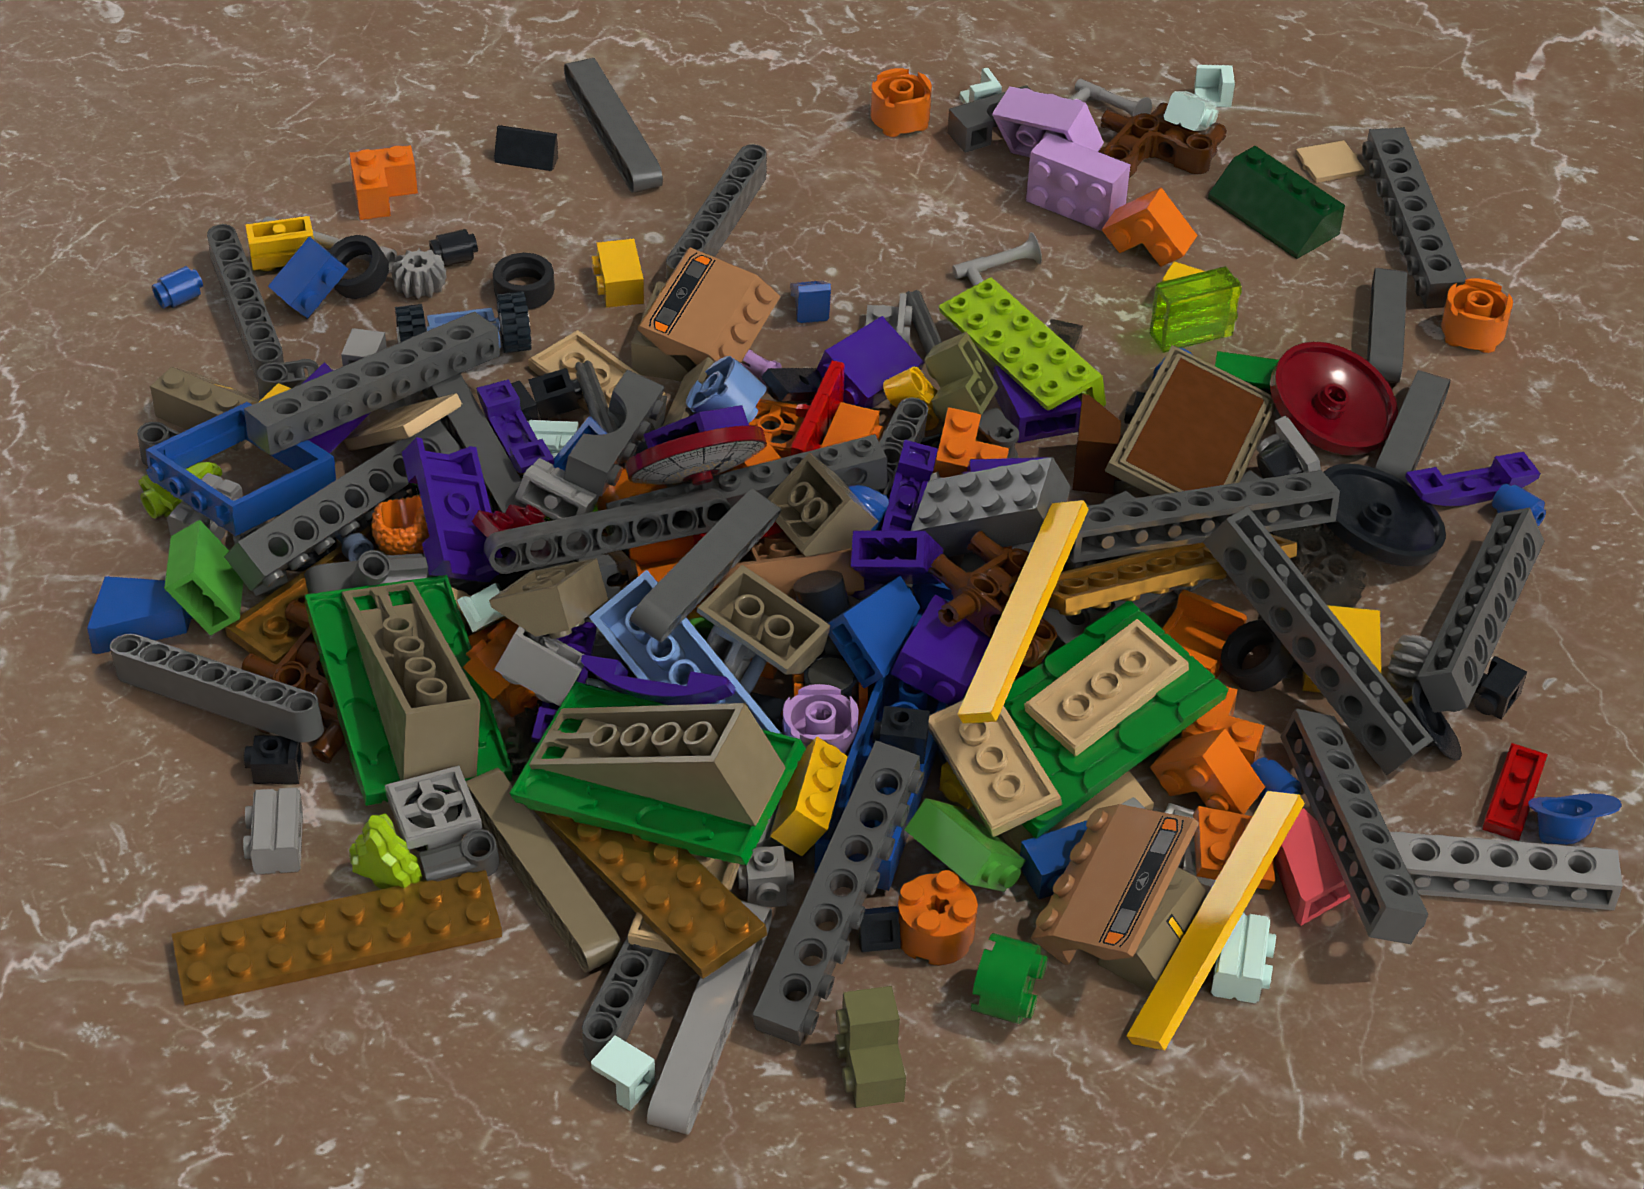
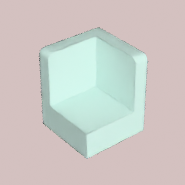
(1215, 83)
(988, 87)
(478, 608)
(627, 1068)

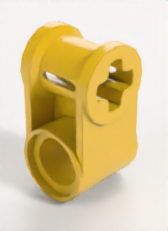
(912, 384)

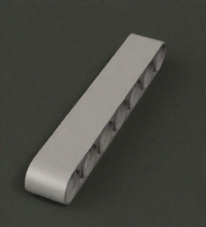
(703, 1038)

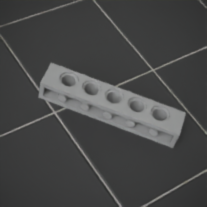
(1511, 870)

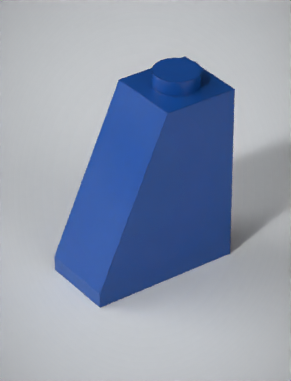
(134, 608)
(874, 630)

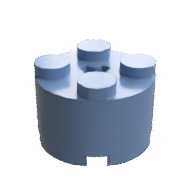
(727, 386)

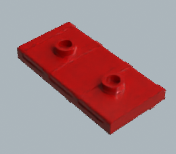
(821, 411)

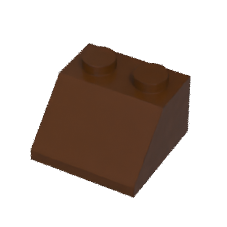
(1096, 444)

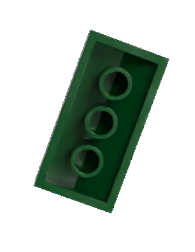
(1278, 202)

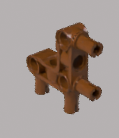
(1153, 137)
(985, 592)
(304, 671)

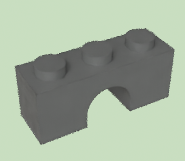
(973, 122)

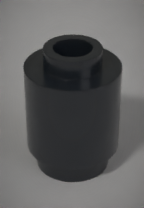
(454, 246)

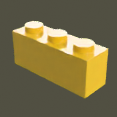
(809, 797)

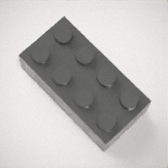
(1000, 501)

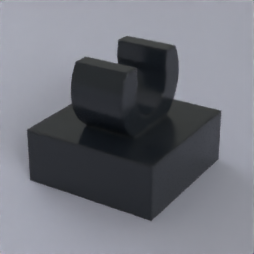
(880, 929)

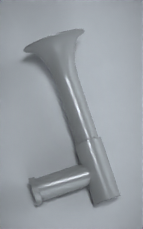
(1087, 89)
(971, 268)

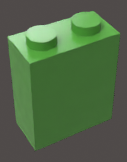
(203, 578)
(965, 845)

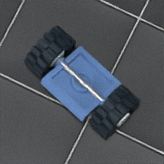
(511, 321)

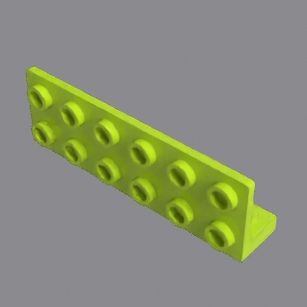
(1023, 345)

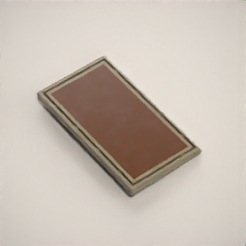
(1191, 428)

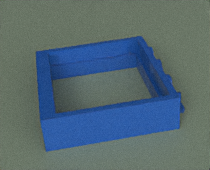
(169, 459)

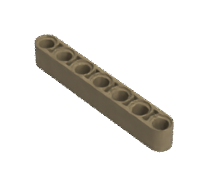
(544, 872)

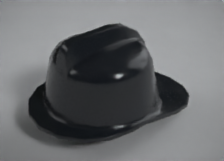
(1433, 722)

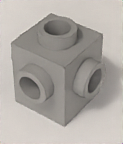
(766, 877)

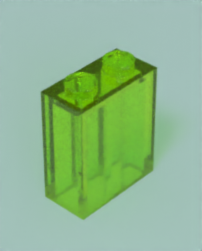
(1195, 308)

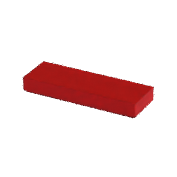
(1514, 791)

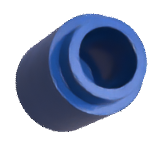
(177, 287)
(1515, 498)
(1275, 777)

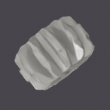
(418, 273)
(1407, 662)

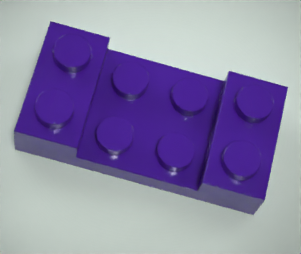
(451, 495)

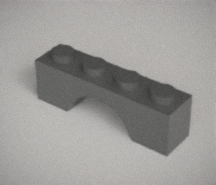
(599, 458)

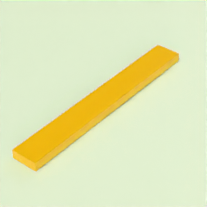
(1022, 613)
(1215, 921)

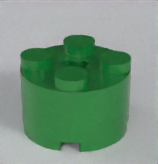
(1008, 978)

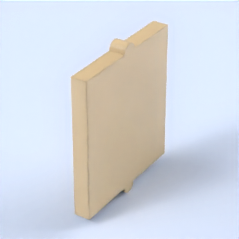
(1330, 161)

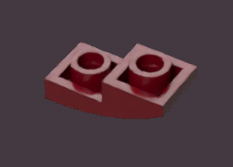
(513, 517)

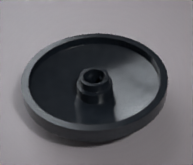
(1384, 517)

